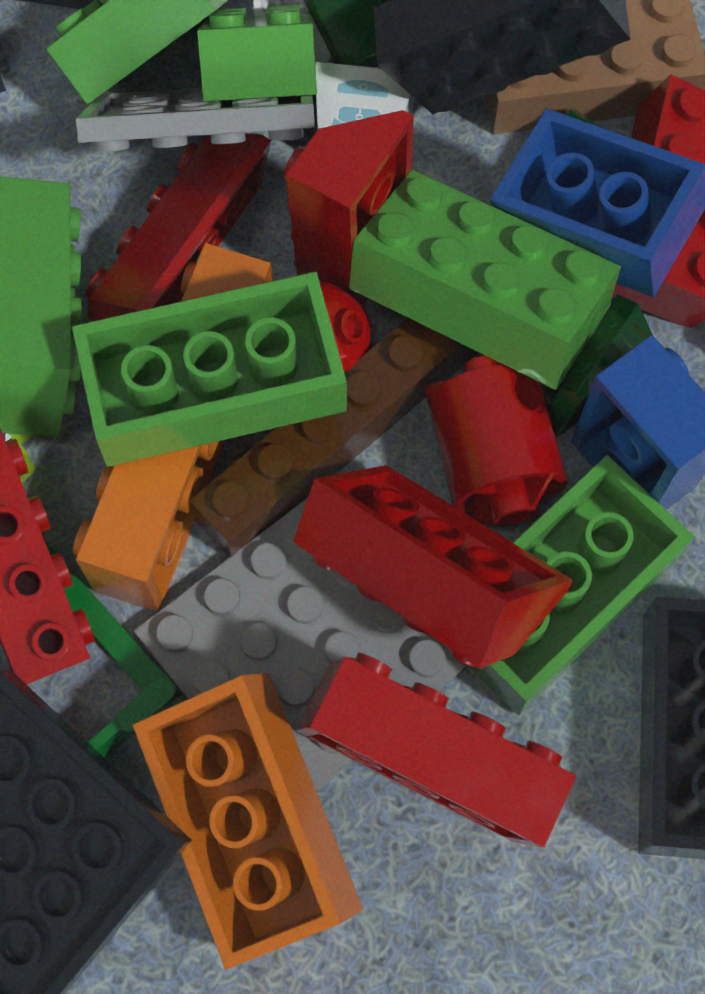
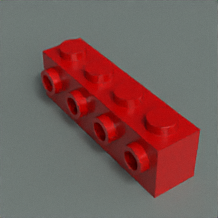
(35, 615)

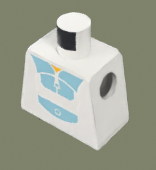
(356, 93)

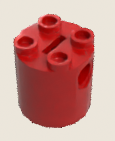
(496, 442)

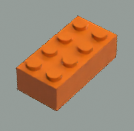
(253, 817)

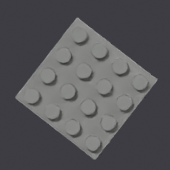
(179, 113)
(289, 619)

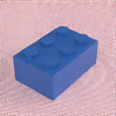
(606, 196)
(647, 421)

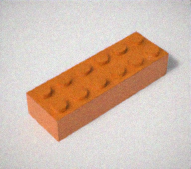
(145, 503)

